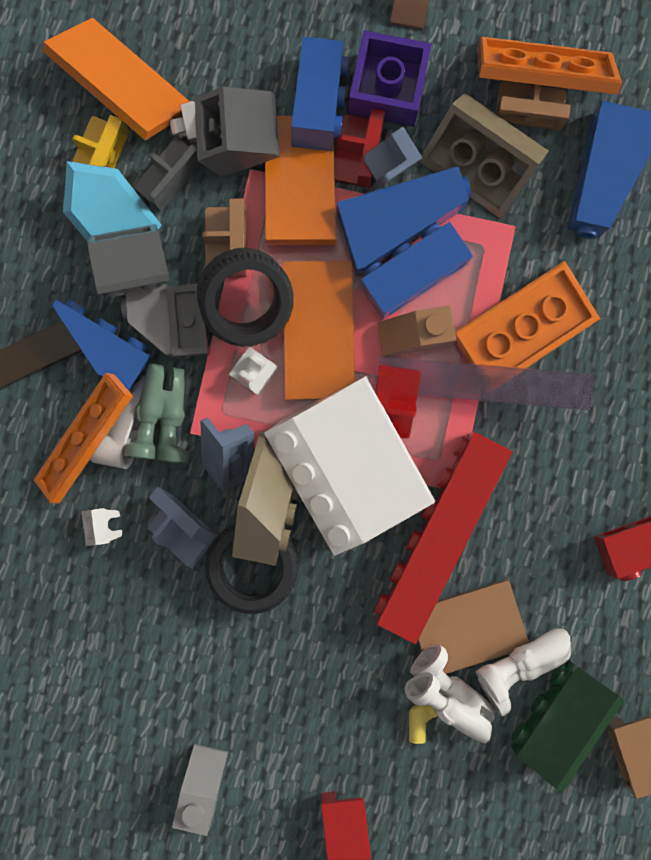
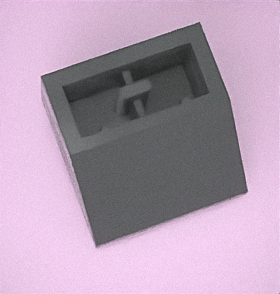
(235, 129)
(127, 260)

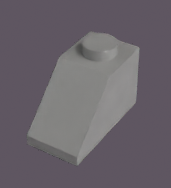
(149, 315)
(200, 790)

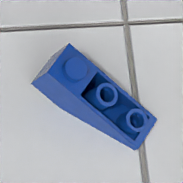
(101, 346)

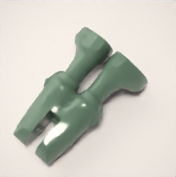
(161, 405)

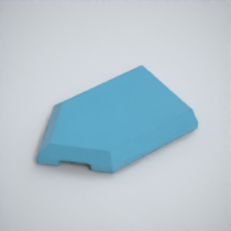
(102, 201)

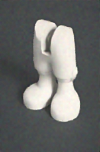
(523, 664)
(460, 703)

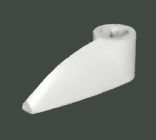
(124, 431)

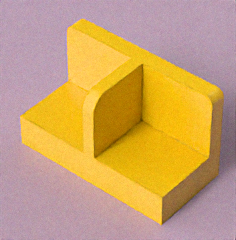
(101, 142)

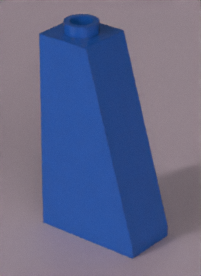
(611, 163)
(399, 214)

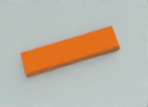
(83, 438)

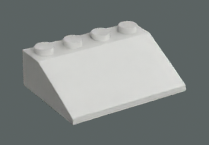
(349, 466)

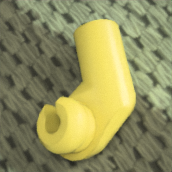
(418, 718)

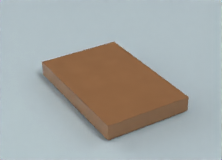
(475, 626)

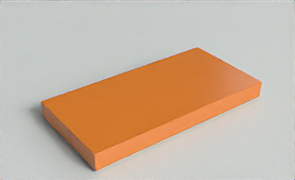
(548, 65)
(116, 77)
(299, 193)
(528, 322)
(319, 329)

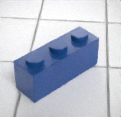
(319, 94)
(415, 269)

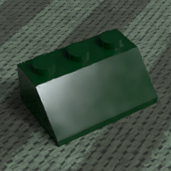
(565, 724)

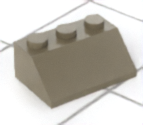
(486, 150)
(264, 508)

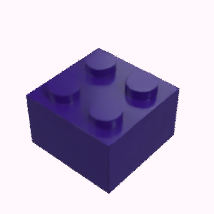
(389, 77)

